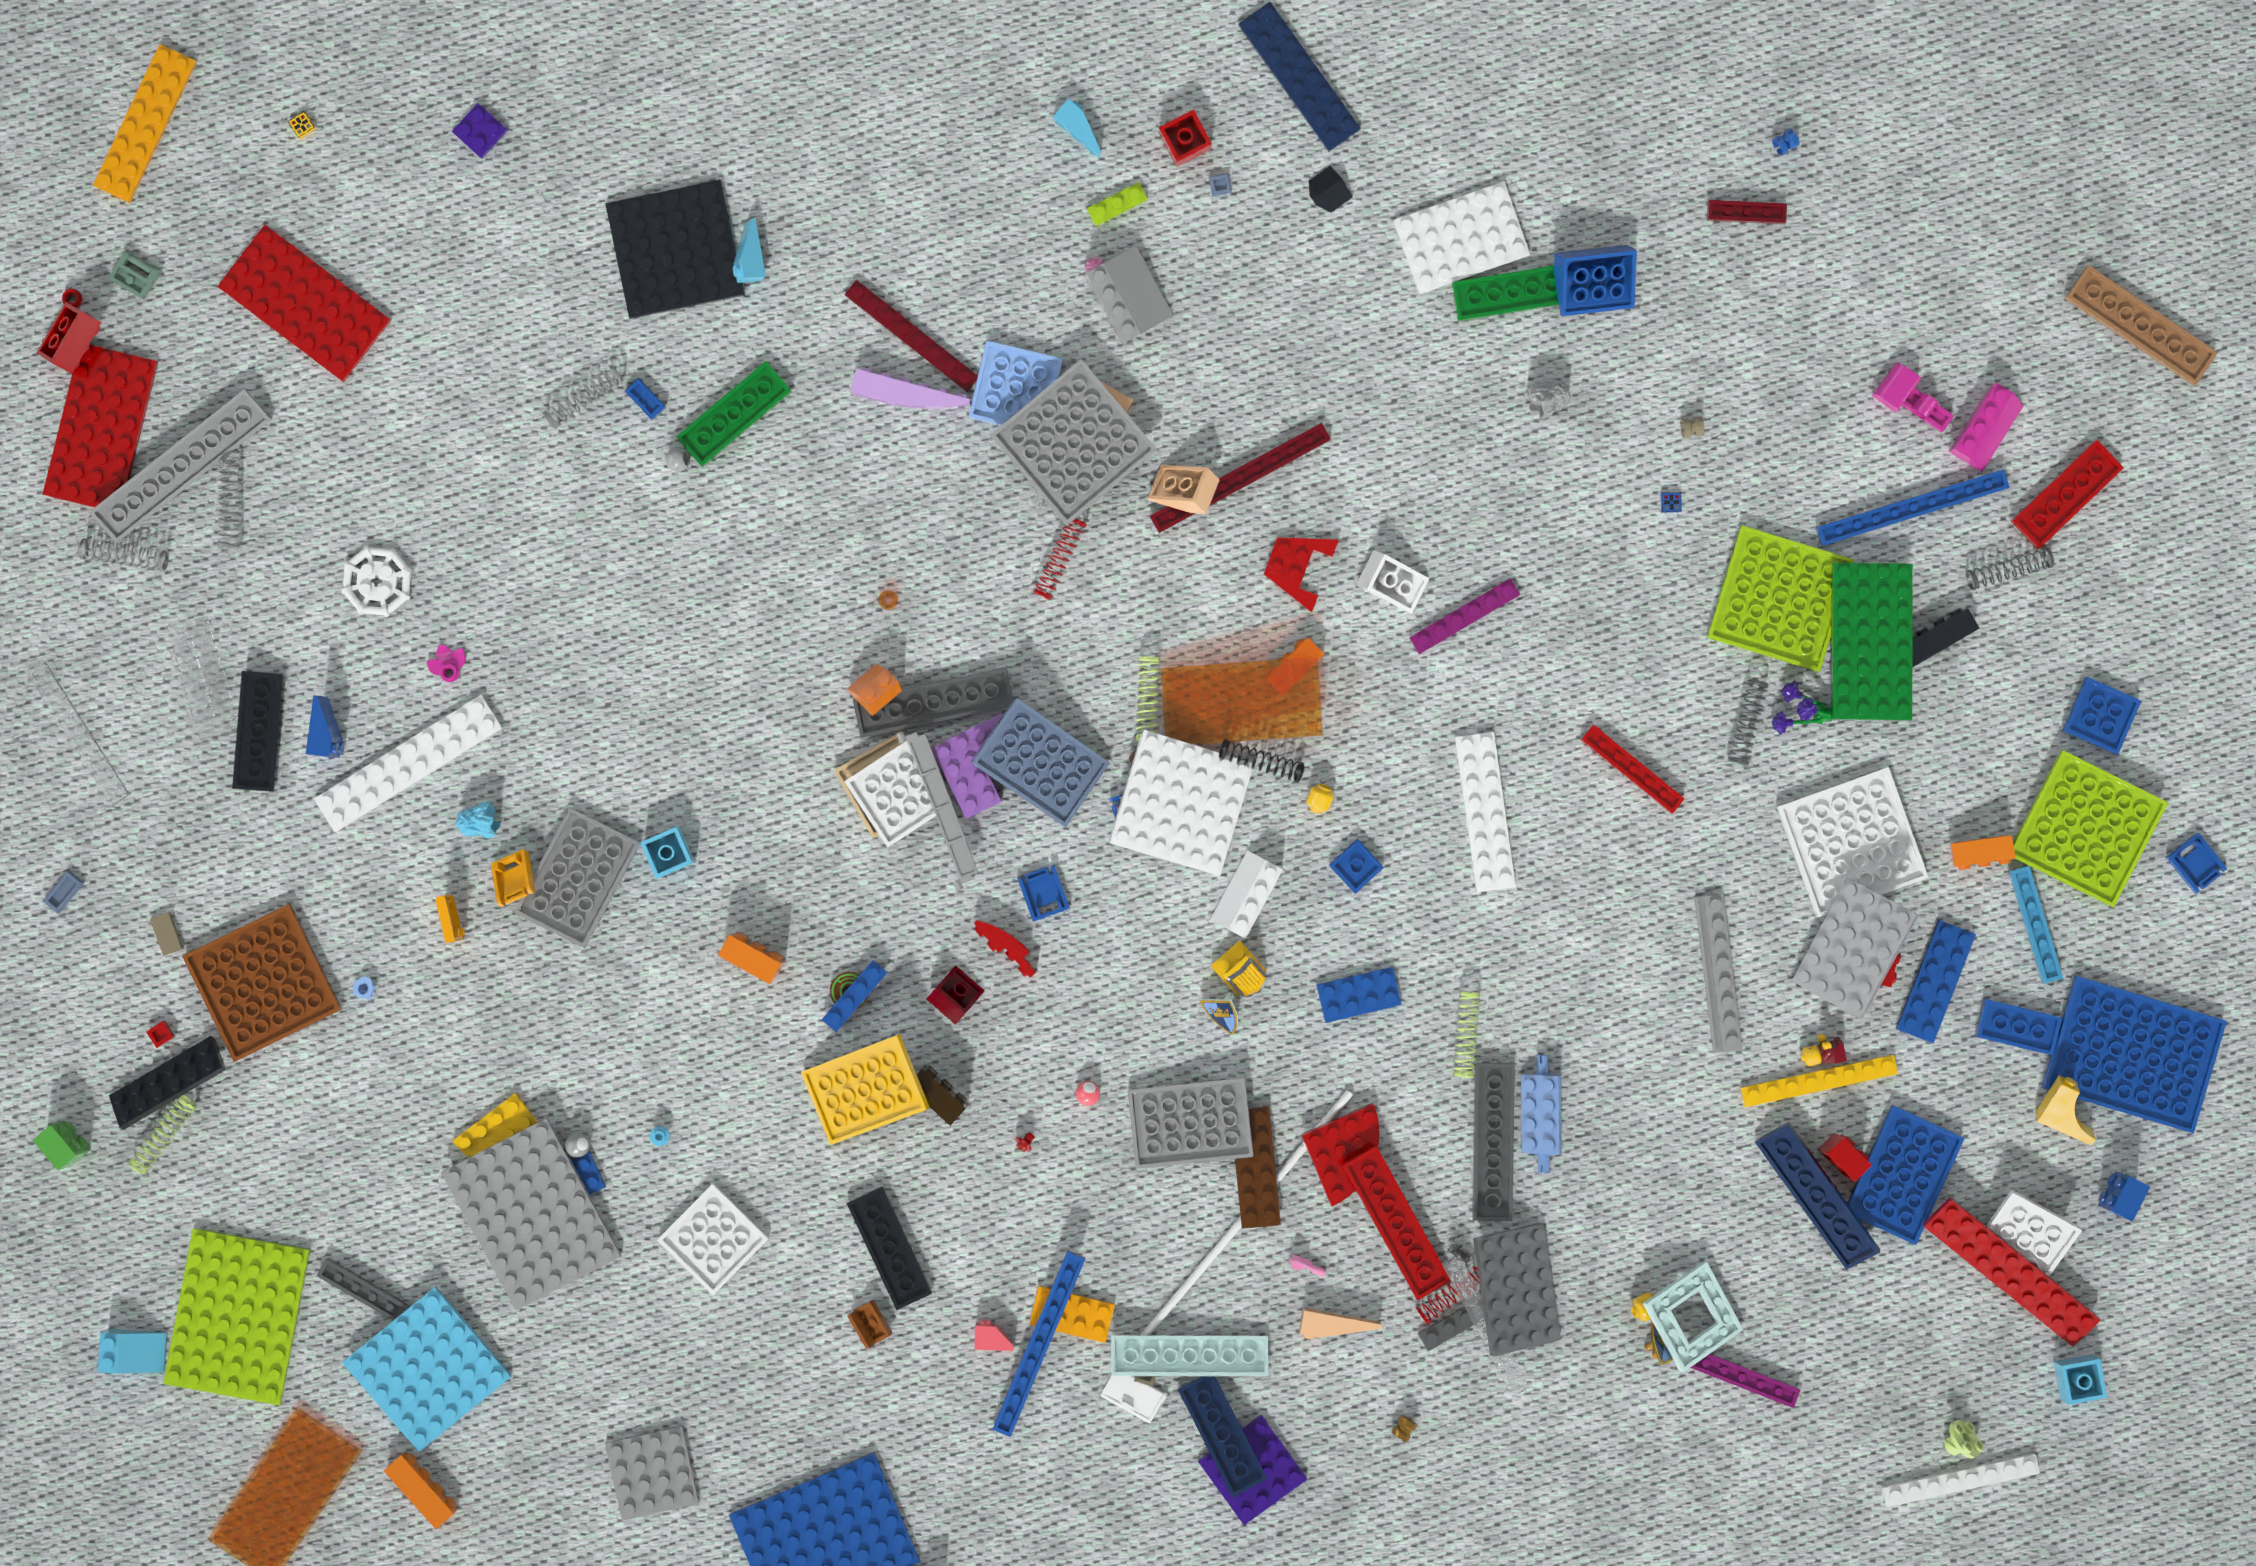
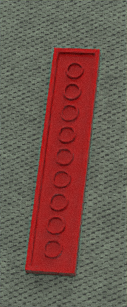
(2011, 1272)

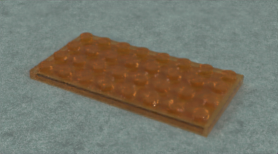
(1242, 701)
(285, 1493)

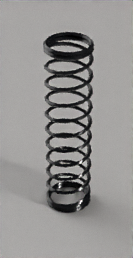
(1297, 777)

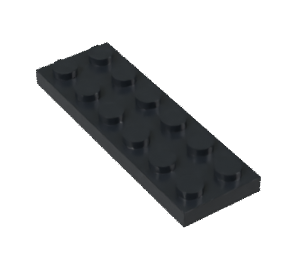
(257, 731)
(167, 1082)
(889, 1248)

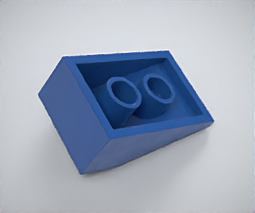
(323, 733)

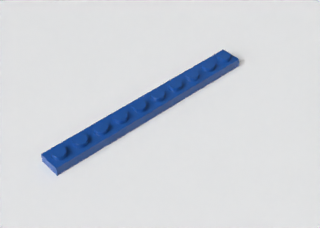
(1912, 507)
(1039, 1343)

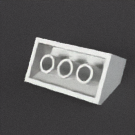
(1246, 894)

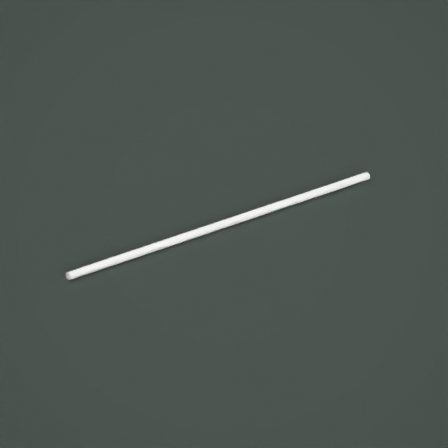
(1236, 1226)

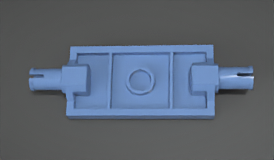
(1541, 1113)

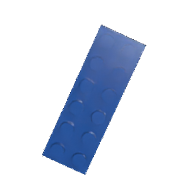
(1935, 981)

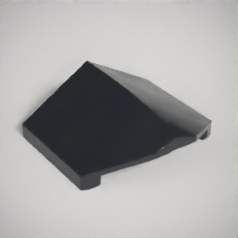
(1328, 190)

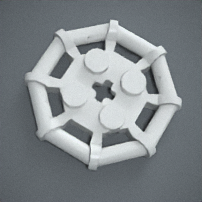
(368, 573)

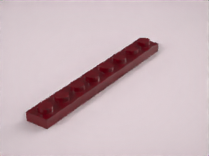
(911, 336)

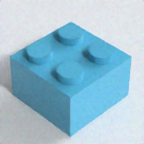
(667, 852)
(2080, 1379)

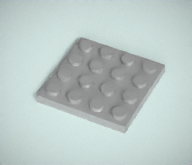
(652, 1472)

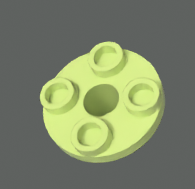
(1963, 1440)

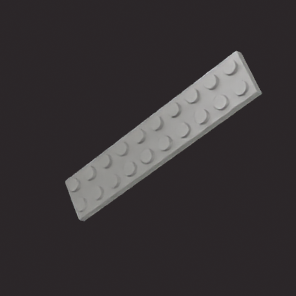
(180, 465)

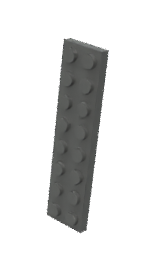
(938, 703)
(1493, 1142)

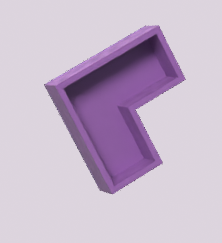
(969, 783)

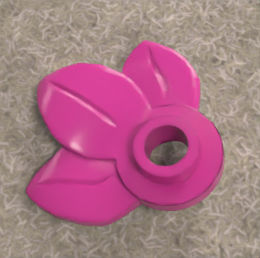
(447, 660)

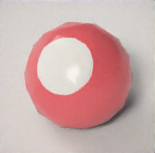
(1088, 1093)

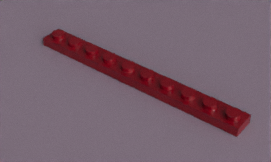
(1250, 473)

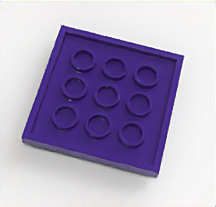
(1277, 1464)

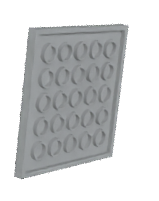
(1073, 442)

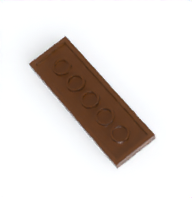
(1258, 1175)

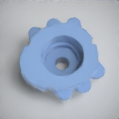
(359, 988)

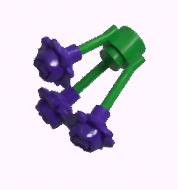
(1805, 709)

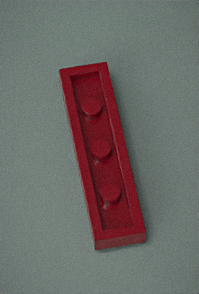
(1746, 212)

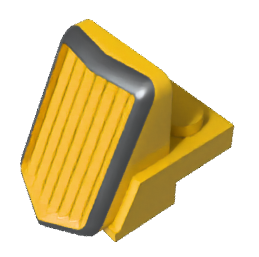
(1240, 970)

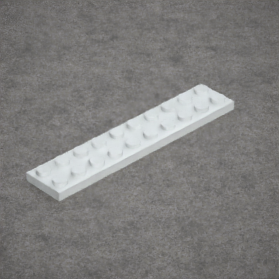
(408, 763)

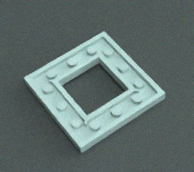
(1726, 1323)

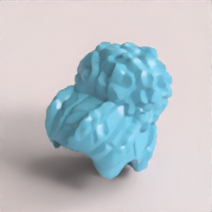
(478, 821)

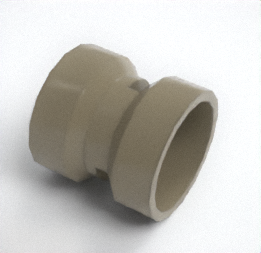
(1691, 427)

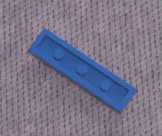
(854, 996)

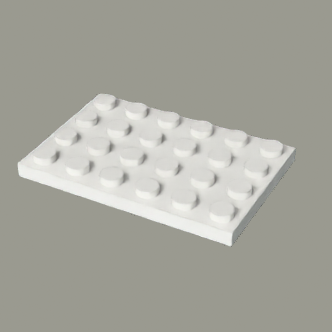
(1461, 238)

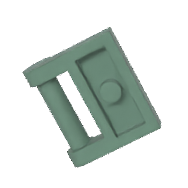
(130, 279)

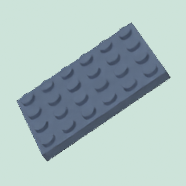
(1040, 762)

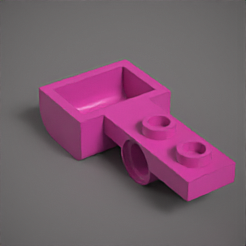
(1899, 390)

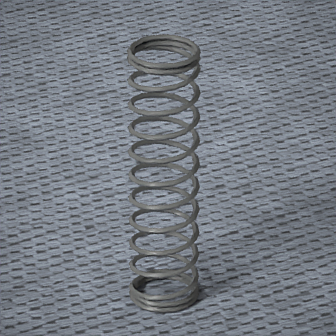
(2042, 553)
(1743, 760)

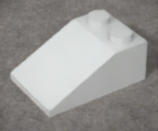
(1392, 581)

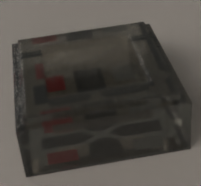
(1456, 1250)

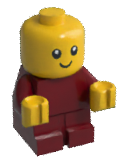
(1826, 1051)

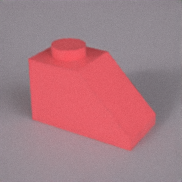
(991, 1337)

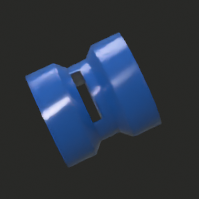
(1786, 141)

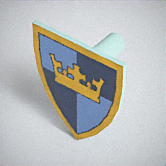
(1222, 1012)

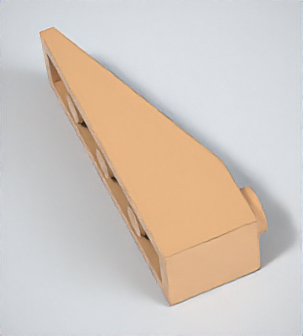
(1324, 1324)

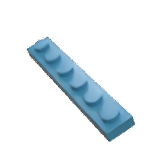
(2035, 924)

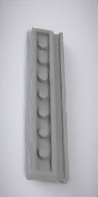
(1718, 973)

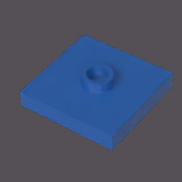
(1356, 866)

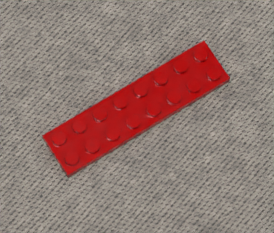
(1396, 1222)

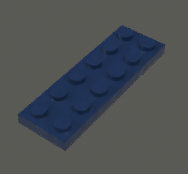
(1222, 1434)

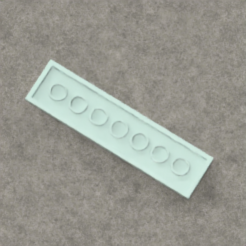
(1189, 1355)

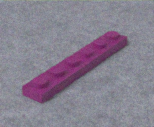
(1464, 616)
(1748, 1379)

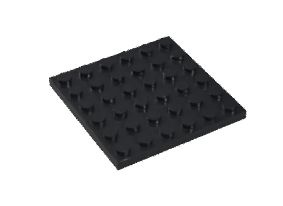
(674, 249)

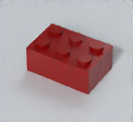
(69, 338)

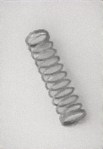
(553, 423)
(223, 545)
(160, 554)

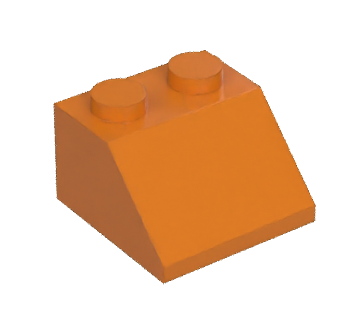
(875, 689)

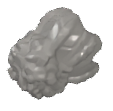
(1548, 397)

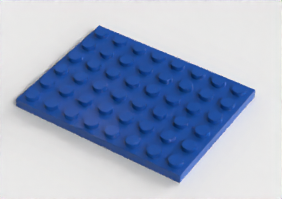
(2136, 1053)
(828, 1521)

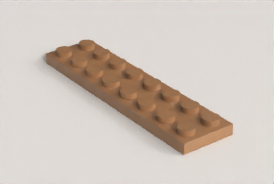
(2141, 325)

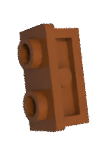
(869, 1324)

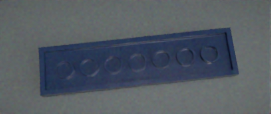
(1299, 76)
(1817, 1196)

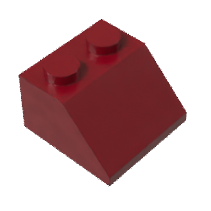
(955, 995)

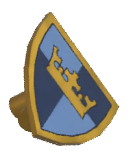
(1658, 1348)

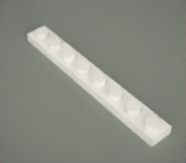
(1960, 1479)

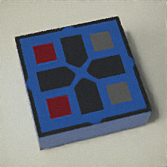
(1671, 502)

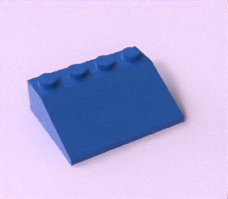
(1595, 279)

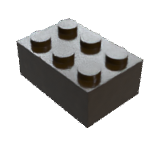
(941, 1096)

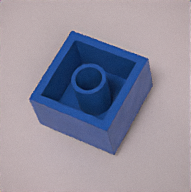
(2123, 1195)

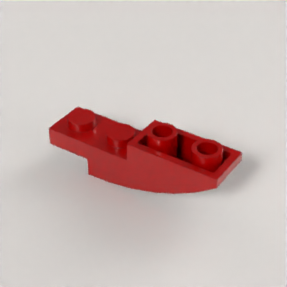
(1000, 939)

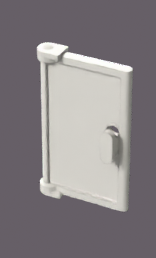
(1143, 1397)

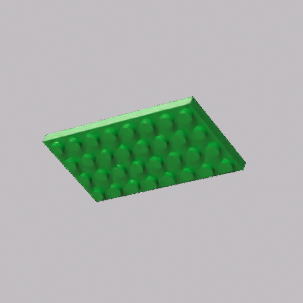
(1871, 641)

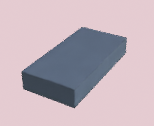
(63, 892)

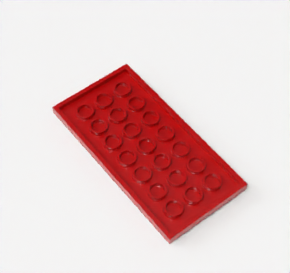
(304, 303)
(100, 426)

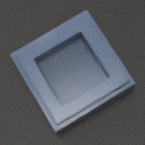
(1220, 185)

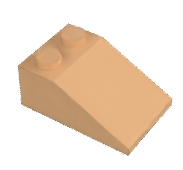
(1184, 488)

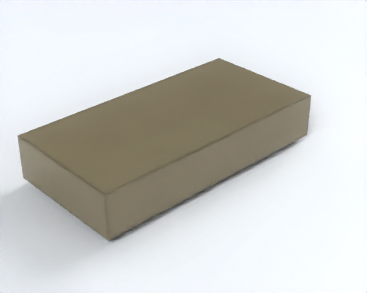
(166, 933)

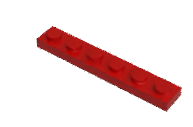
(1632, 769)

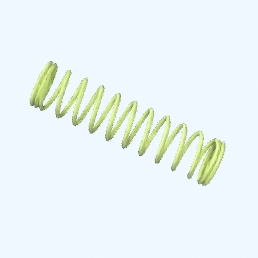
(1154, 660)
(1468, 1074)
(191, 1105)

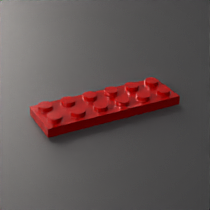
(2067, 494)

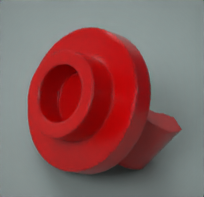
(1023, 1144)

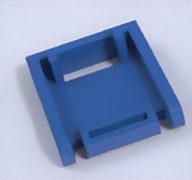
(2198, 865)
(1041, 890)

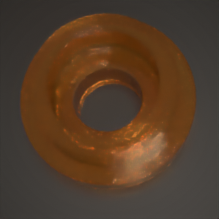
(883, 595)

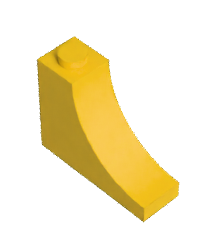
(2058, 1110)

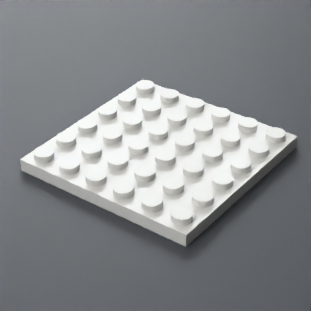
(1180, 803)
(1854, 834)

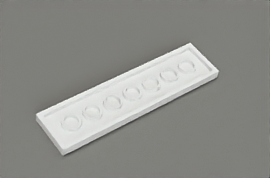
(1485, 812)

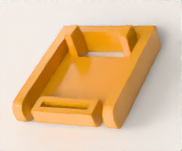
(515, 882)
(449, 918)

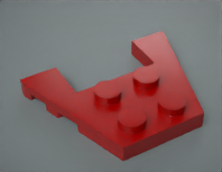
(1290, 561)

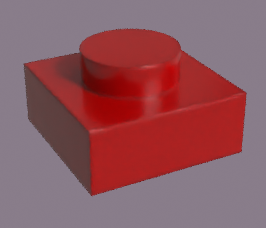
(160, 1034)

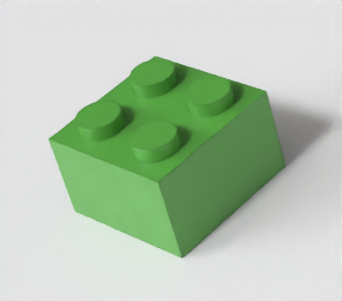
(61, 1144)

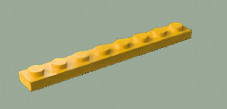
(1819, 1080)

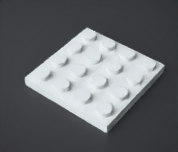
(892, 794)
(2034, 1231)
(713, 1239)

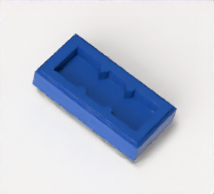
(645, 399)

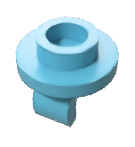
(659, 1136)

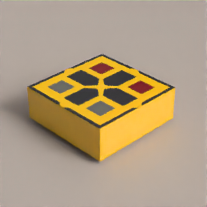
(301, 125)

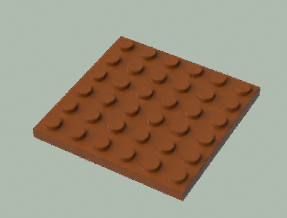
(262, 982)

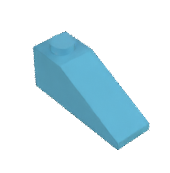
(1074, 122)
(749, 260)

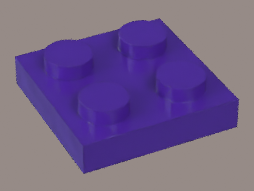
(479, 130)

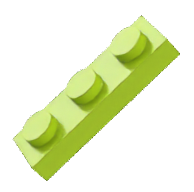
(1117, 204)

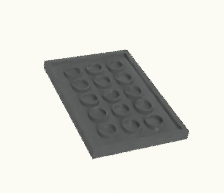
(1516, 1289)

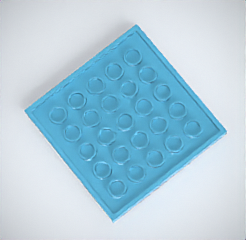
(427, 1368)

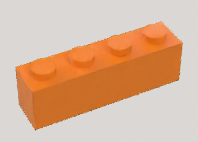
(421, 1490)

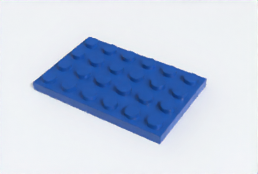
(1906, 1174)

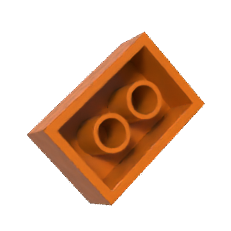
(752, 957)

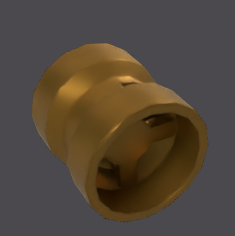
(1404, 1428)

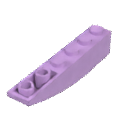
(903, 392)

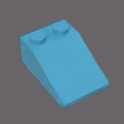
(131, 1351)

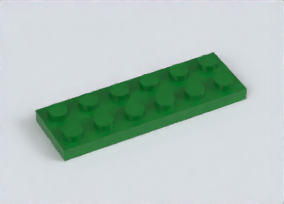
(1505, 293)
(734, 414)

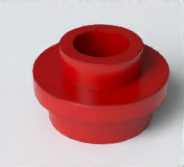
(70, 292)

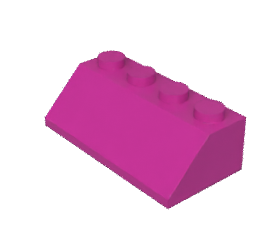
(1987, 427)

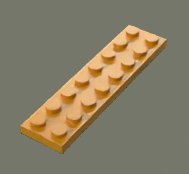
(144, 123)

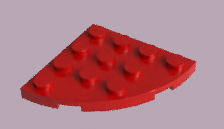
(1337, 1143)

